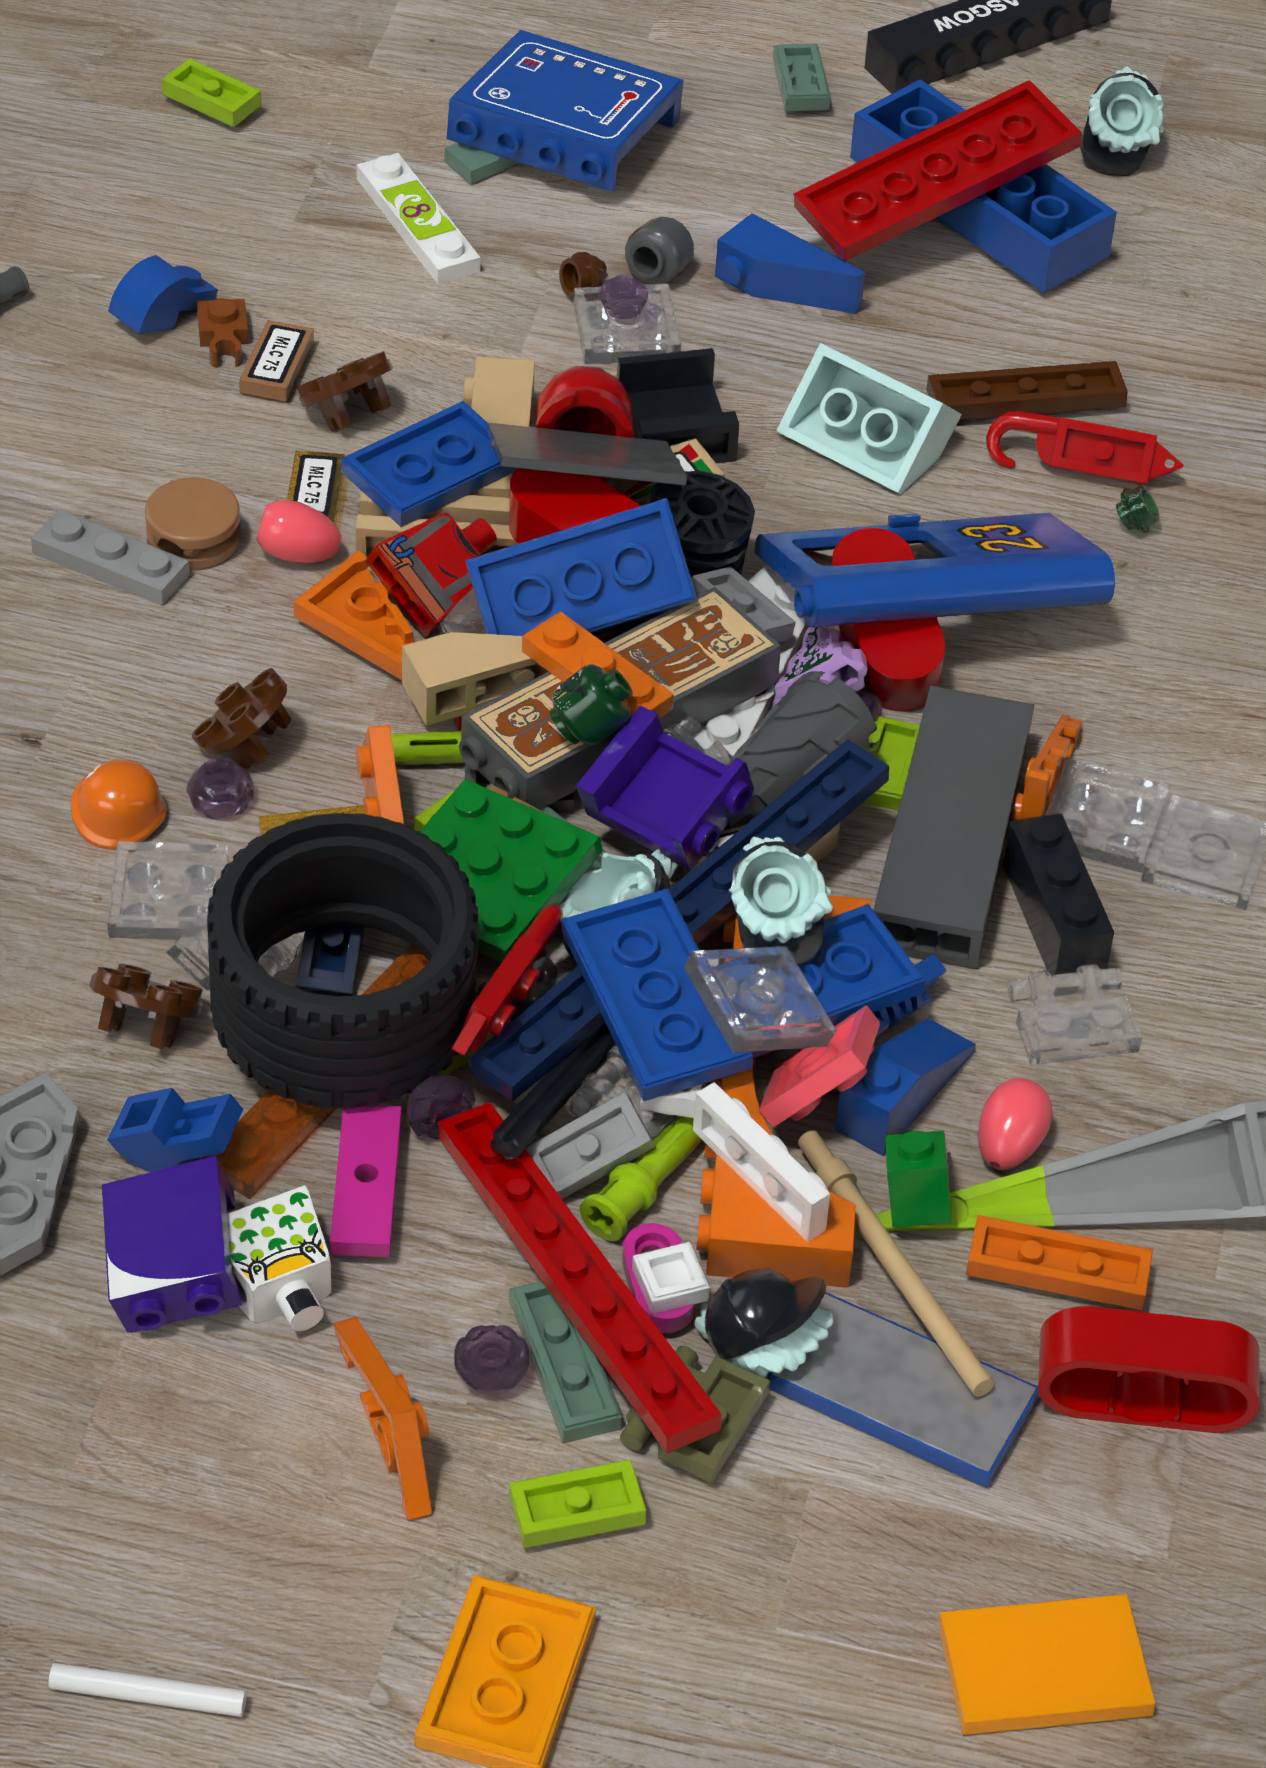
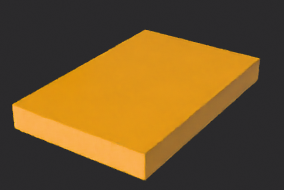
(1045, 1664)
(505, 1676)

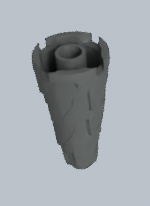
(799, 735)

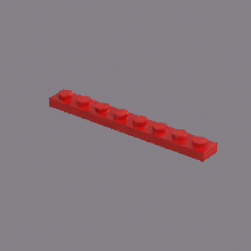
(582, 1283)

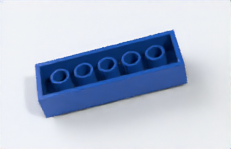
(1032, 225)

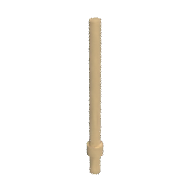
(842, 1182)

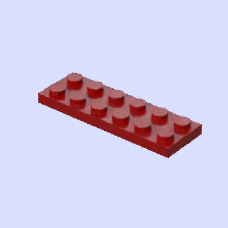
(937, 170)

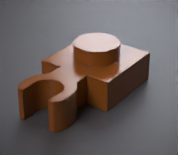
(223, 327)

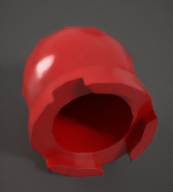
(586, 402)

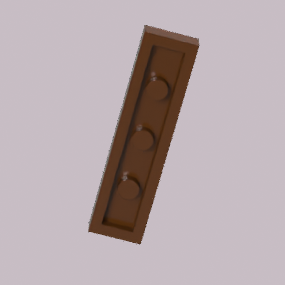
(1031, 389)

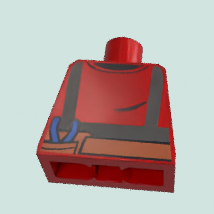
(428, 567)

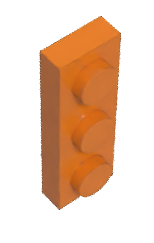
(566, 647)
(1059, 1262)

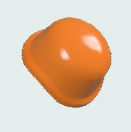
(117, 804)

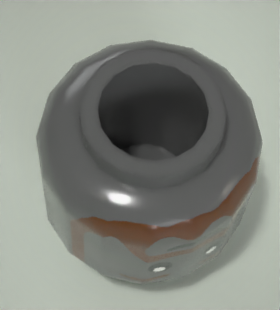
(659, 250)

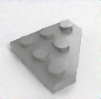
(35, 1150)

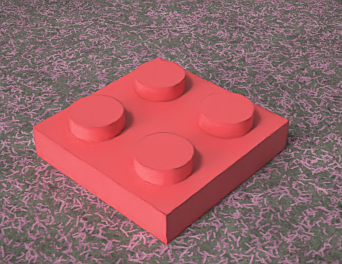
(814, 1071)

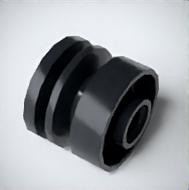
(711, 520)

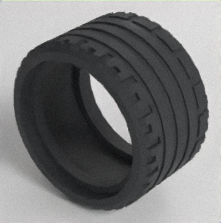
(339, 874)

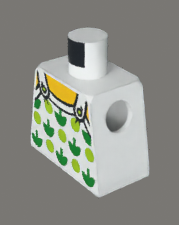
(280, 1259)

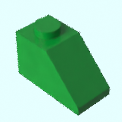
(918, 1178)

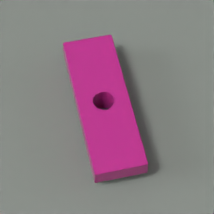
(366, 1181)

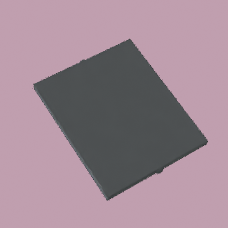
(585, 454)

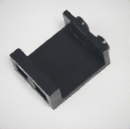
(678, 402)

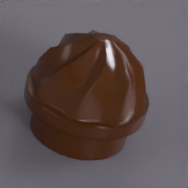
(582, 271)

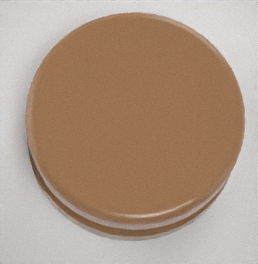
(194, 521)

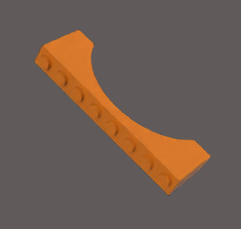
(742, 1226)

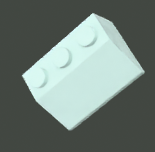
(867, 420)

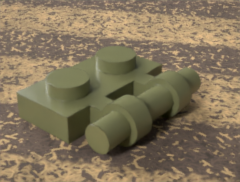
(735, 1394)

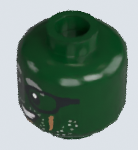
(591, 705)

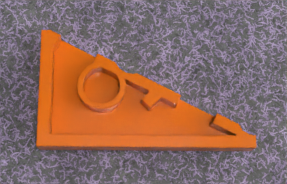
(357, 614)
(1045, 770)
(379, 775)
(391, 1414)

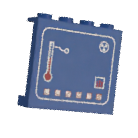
(561, 108)

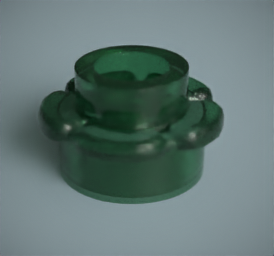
(1137, 509)

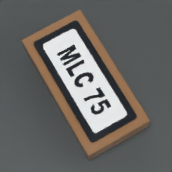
(276, 361)

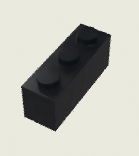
(1057, 895)

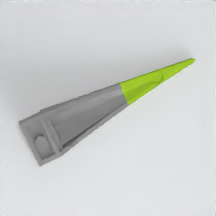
(1176, 1175)

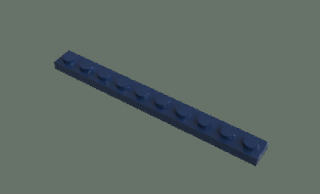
(568, 1010)

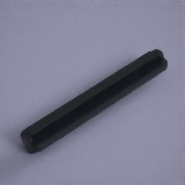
(550, 1095)

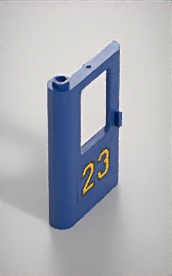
(979, 570)

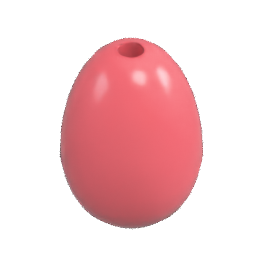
(297, 533)
(1013, 1123)

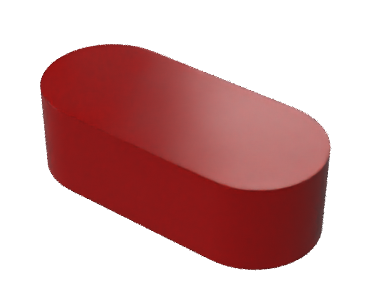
(557, 501)
(899, 654)
(1149, 1369)

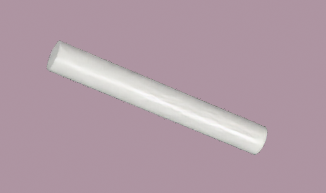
(147, 1689)

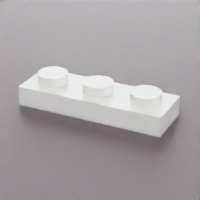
(761, 1161)

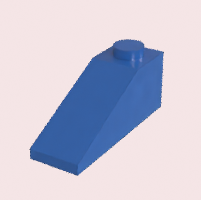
(786, 268)
(900, 1083)

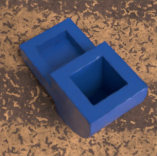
(156, 293)
(164, 1131)

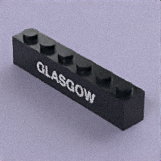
(971, 35)

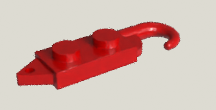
(1086, 447)
(512, 980)

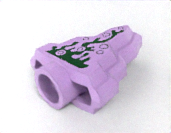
(826, 652)

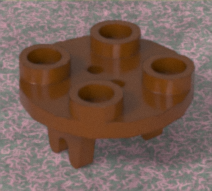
(360, 376)
(241, 715)
(132, 987)

